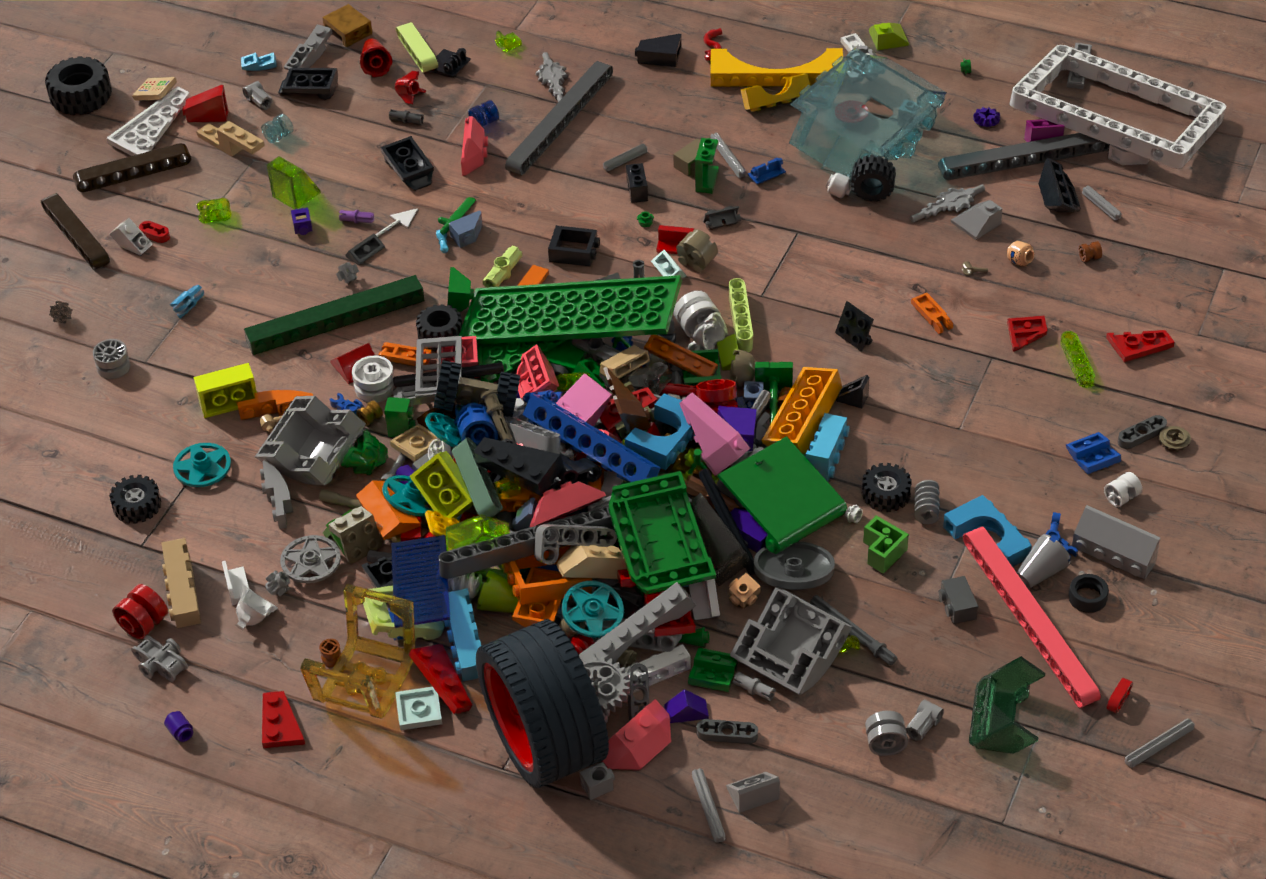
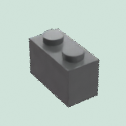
(958, 600)

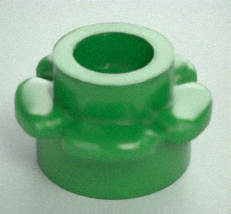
(966, 66)
(645, 219)

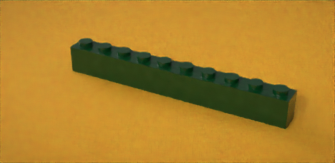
(334, 315)

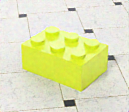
(222, 389)
(443, 486)

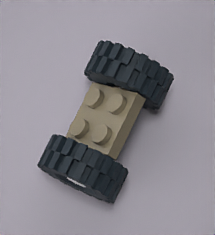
(471, 390)

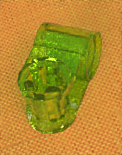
(215, 210)
(566, 381)

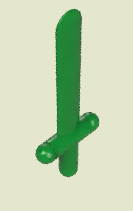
(461, 210)

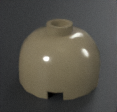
(742, 367)

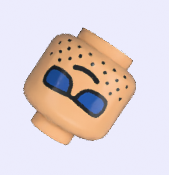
(1020, 253)

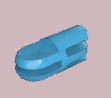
(187, 300)

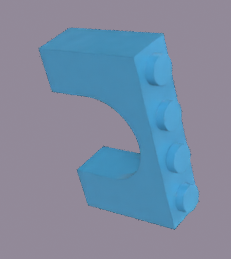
(663, 449)
(982, 513)

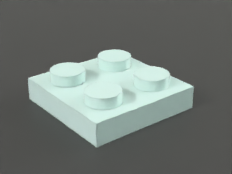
(418, 708)

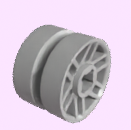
(111, 358)
(886, 733)

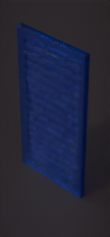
(418, 579)

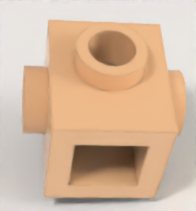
(744, 591)

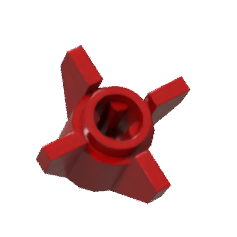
(407, 87)

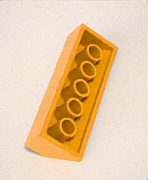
(805, 407)

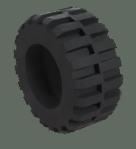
(78, 85)

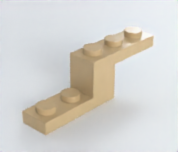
(230, 138)

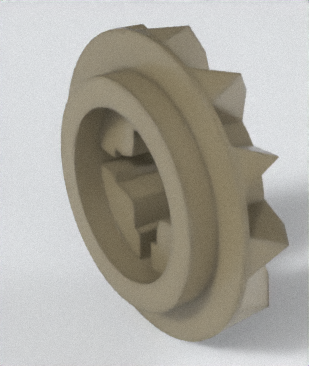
(1169, 433)

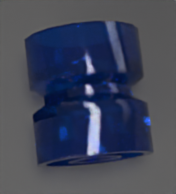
(485, 113)

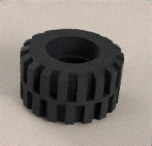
(873, 178)
(438, 322)

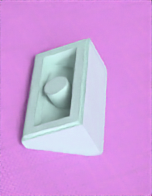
(667, 265)

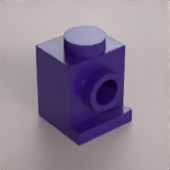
(301, 226)

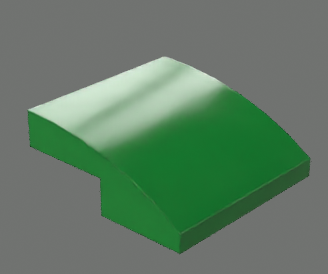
(713, 670)

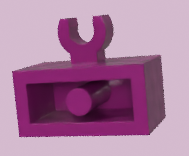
(1042, 129)

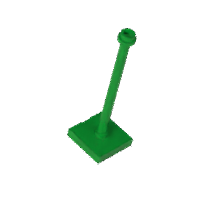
(774, 378)

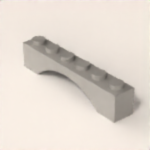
(664, 608)

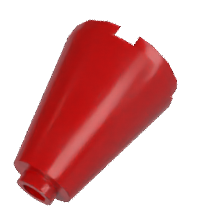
(375, 58)

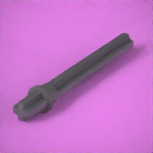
(879, 649)

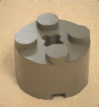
(696, 250)

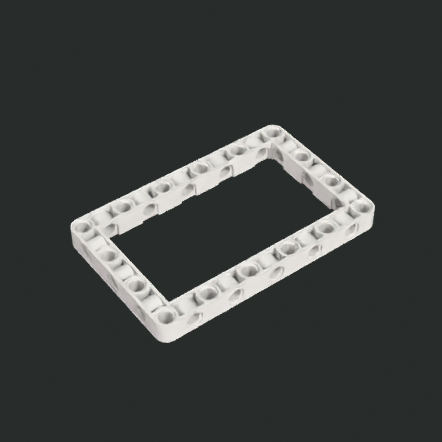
(1110, 131)

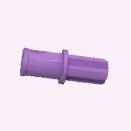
(356, 216)

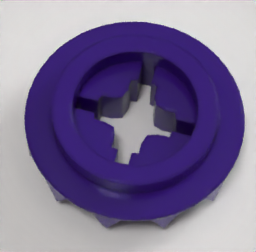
(992, 119)

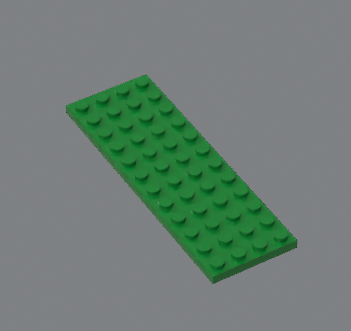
(572, 310)

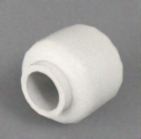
(839, 185)

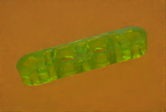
(1080, 358)

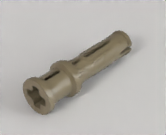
(495, 410)

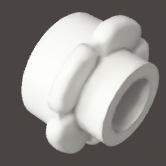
(854, 513)

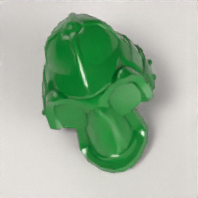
(365, 454)

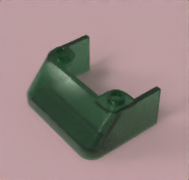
(995, 708)

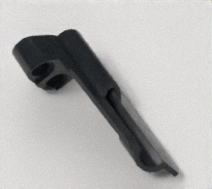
(574, 471)

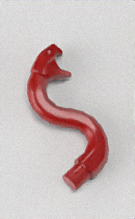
(709, 35)

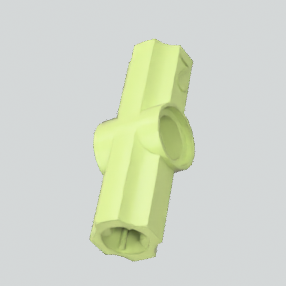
(502, 267)

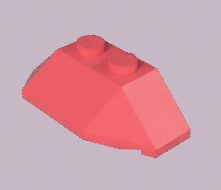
(473, 146)
(535, 373)
(564, 501)
(639, 739)

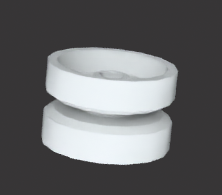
(693, 309)
(373, 378)

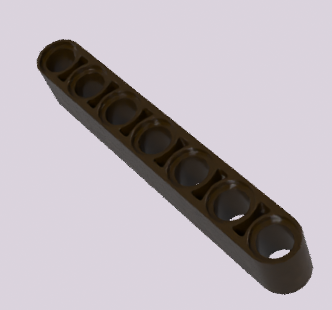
(131, 167)
(75, 231)

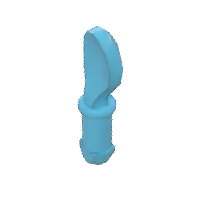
(442, 241)

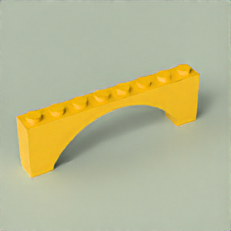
(730, 71)

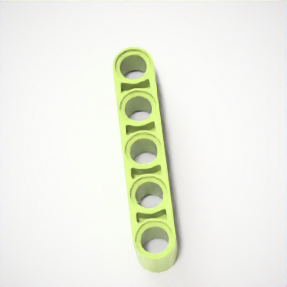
(417, 47)
(740, 314)

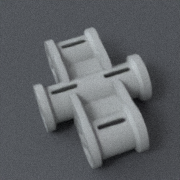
(159, 658)

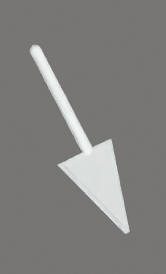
(403, 218)

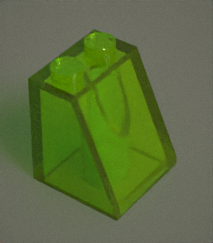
(290, 183)
(474, 531)

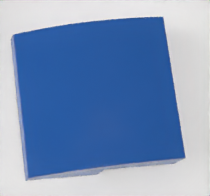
(1093, 452)

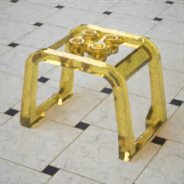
(361, 676)

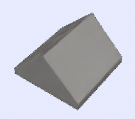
(754, 791)

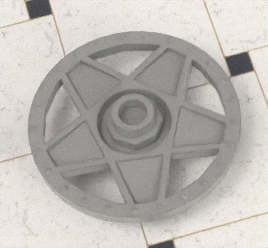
(310, 559)

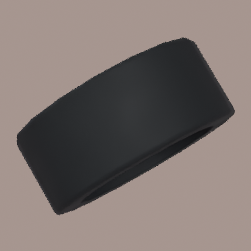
(1088, 581)

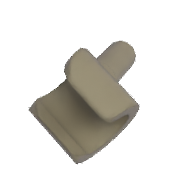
(968, 270)

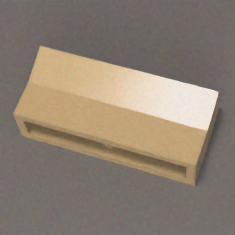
(625, 361)

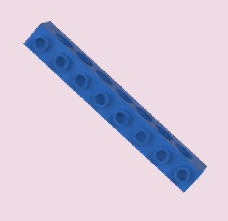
(535, 412)

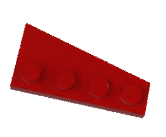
(442, 676)

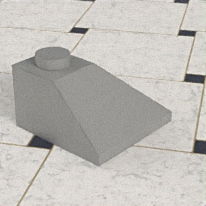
(979, 219)

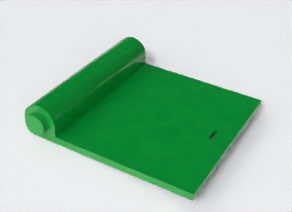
(783, 494)

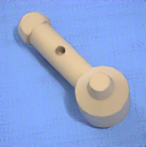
(268, 422)

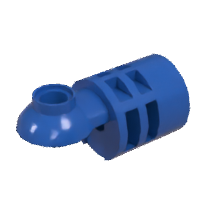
(474, 422)

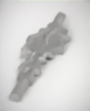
(552, 74)
(950, 200)

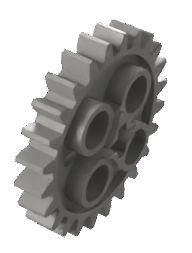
(612, 682)

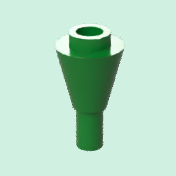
(698, 638)

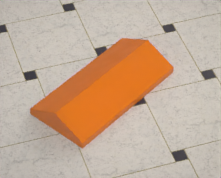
(388, 519)
(533, 613)

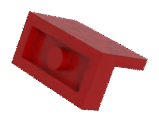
(670, 237)

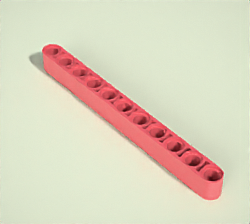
(1032, 617)

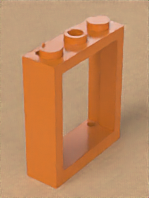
(539, 591)

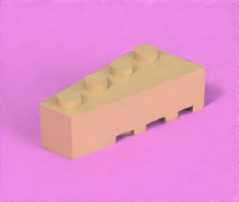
(180, 583)

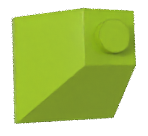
(888, 36)

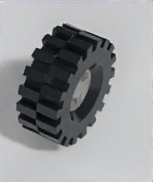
(886, 487)
(135, 499)

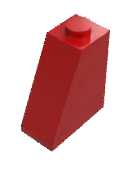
(207, 106)

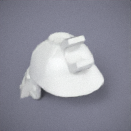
(708, 333)
(252, 608)

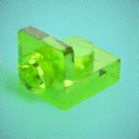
(508, 41)
(506, 488)

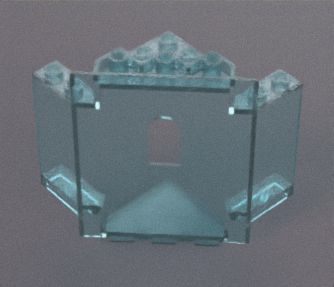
(841, 132)

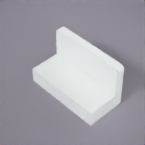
(235, 581)
(705, 598)

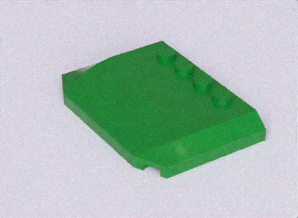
(659, 533)

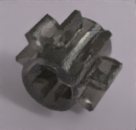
(60, 312)

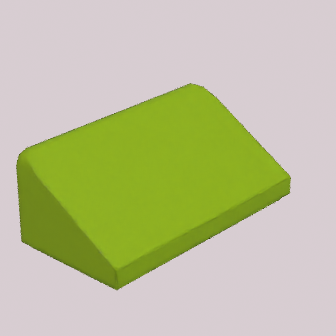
(725, 349)

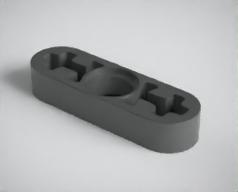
(1137, 438)
(644, 688)
(742, 738)

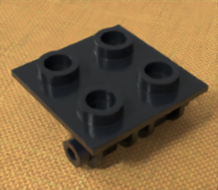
(451, 62)
(854, 326)

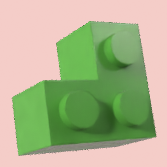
(885, 542)

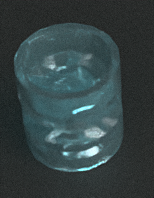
(278, 128)

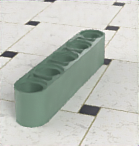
(476, 480)

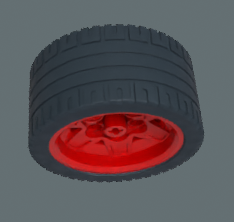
(542, 703)

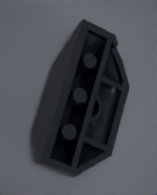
(1057, 188)

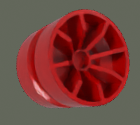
(717, 393)
(140, 611)

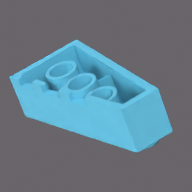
(827, 444)
(463, 634)

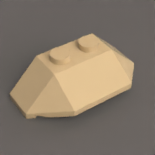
(591, 562)

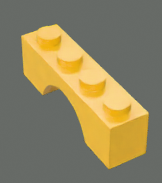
(756, 96)

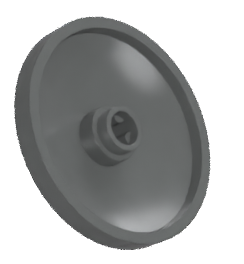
(796, 567)

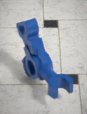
(341, 404)
(1054, 533)

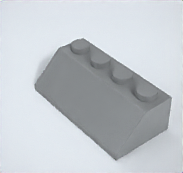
(1116, 542)

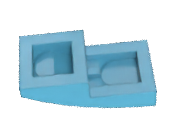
(255, 63)

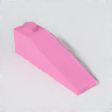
(717, 438)

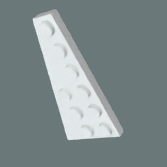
(148, 127)

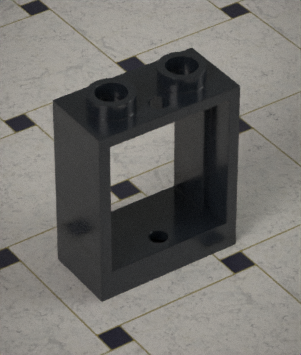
(569, 255)

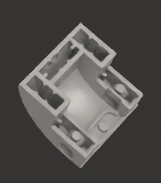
(311, 440)
(791, 641)

